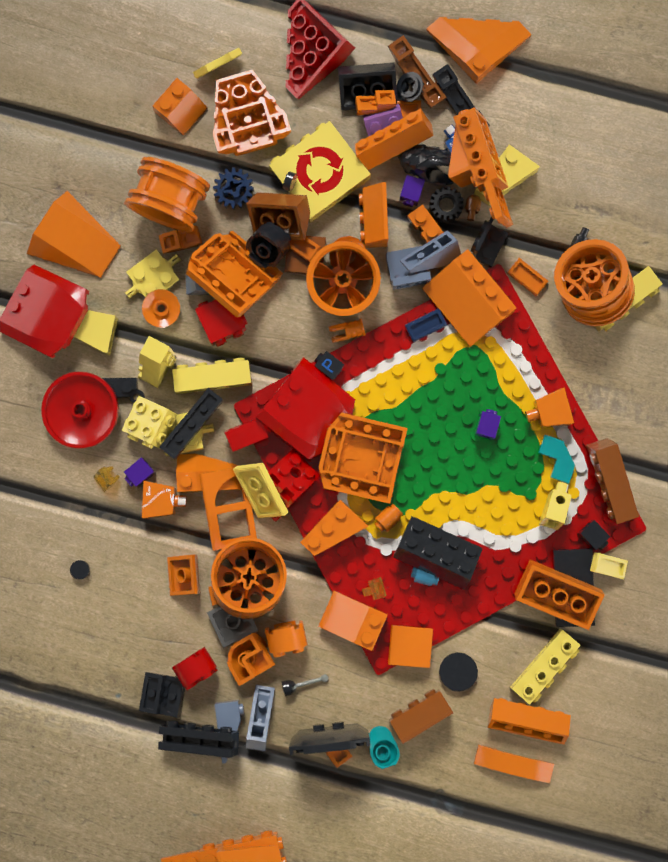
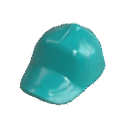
(383, 747)

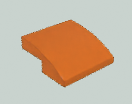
(410, 646)

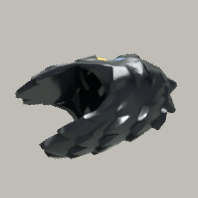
(423, 163)

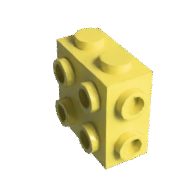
(149, 423)

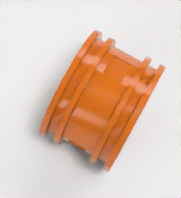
(612, 290)

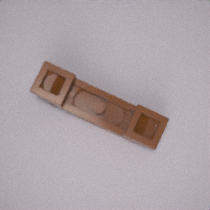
(408, 62)

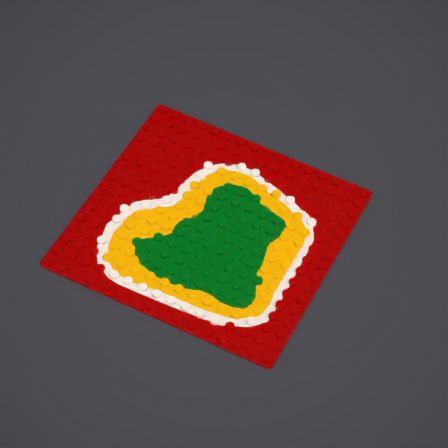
(448, 474)

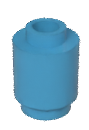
(423, 577)

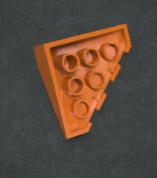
(476, 43)

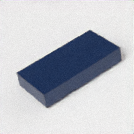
(425, 325)

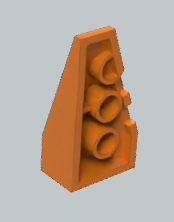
(192, 465)

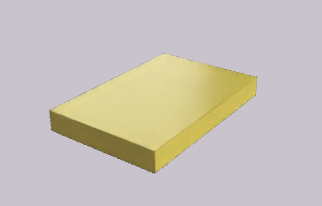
(260, 490)

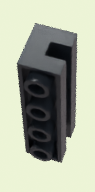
(199, 740)

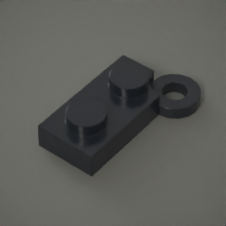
(125, 387)

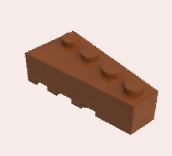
(613, 480)

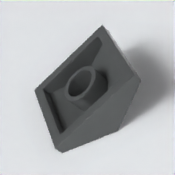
(230, 628)

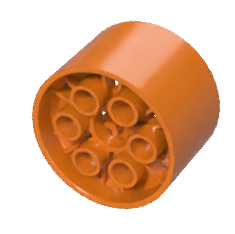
(239, 550)

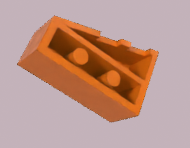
(333, 528)

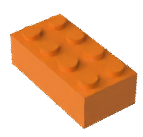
(559, 594)

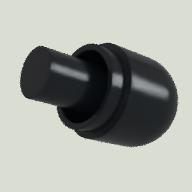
(580, 237)

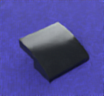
(162, 695)

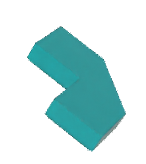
(557, 450)

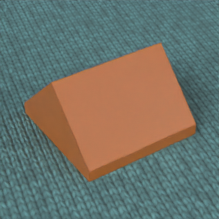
(183, 575)

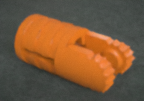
(352, 330)

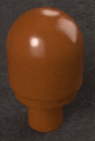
(472, 206)

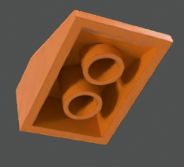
(353, 620)

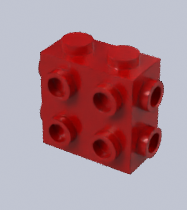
(220, 322)

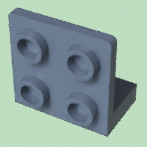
(399, 275)

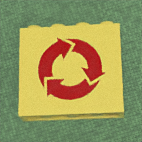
(324, 169)

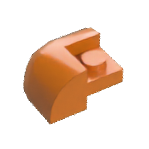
(249, 658)

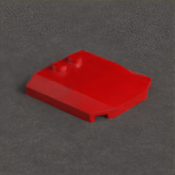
(44, 311)
(305, 409)

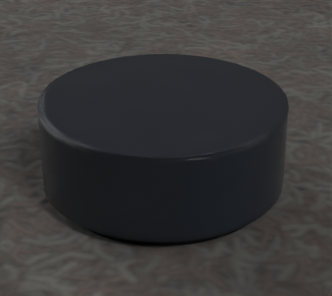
(80, 569)

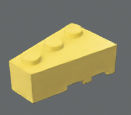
(516, 170)
(155, 361)

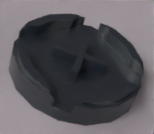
(458, 671)

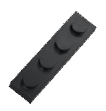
(191, 424)

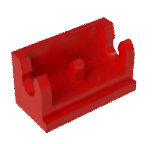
(245, 434)

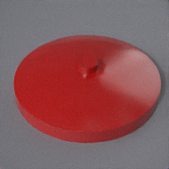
(80, 410)

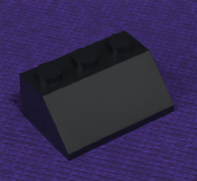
(363, 81)

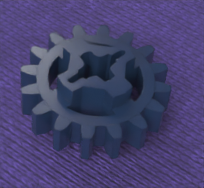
(240, 186)

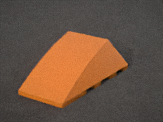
(73, 238)

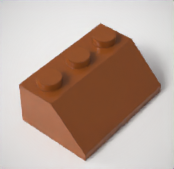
(284, 210)
(420, 715)

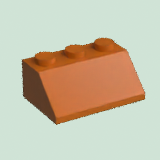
(374, 216)

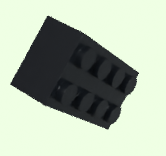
(438, 552)

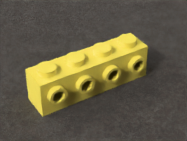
(545, 666)

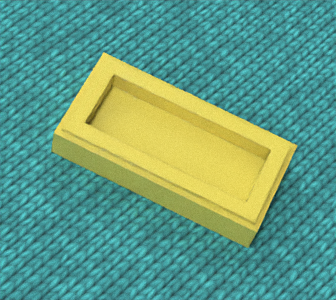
(608, 565)

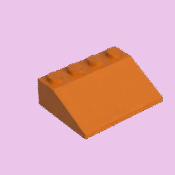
(469, 298)

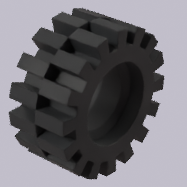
(442, 215)

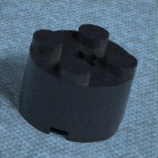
(268, 245)

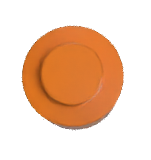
(388, 518)

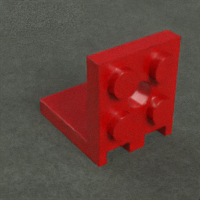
(288, 486)

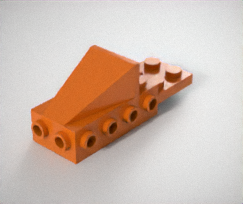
(477, 162)
(247, 849)

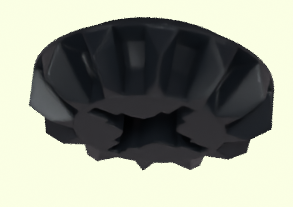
(403, 87)

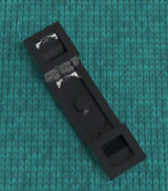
(453, 91)

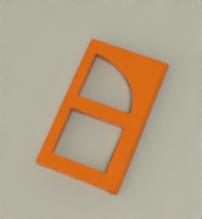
(210, 485)

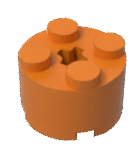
(286, 637)

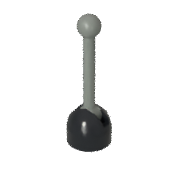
(290, 687)

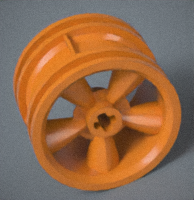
(167, 194)
(365, 272)

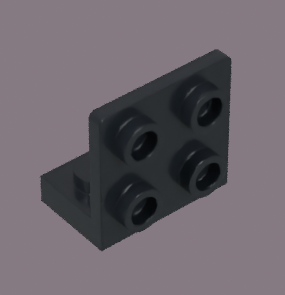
(488, 246)

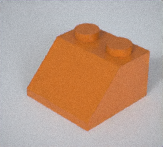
(179, 106)

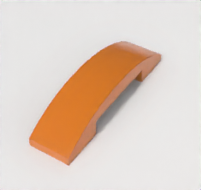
(513, 764)

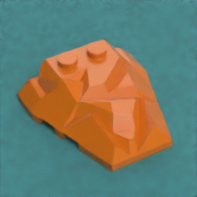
(246, 115)

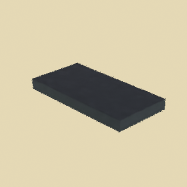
(577, 565)

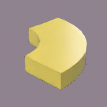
(217, 63)

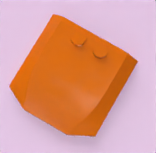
(229, 274)
(361, 457)

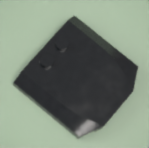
(329, 739)

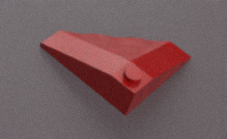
(314, 48)

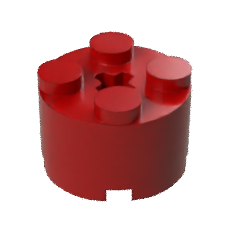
(195, 668)

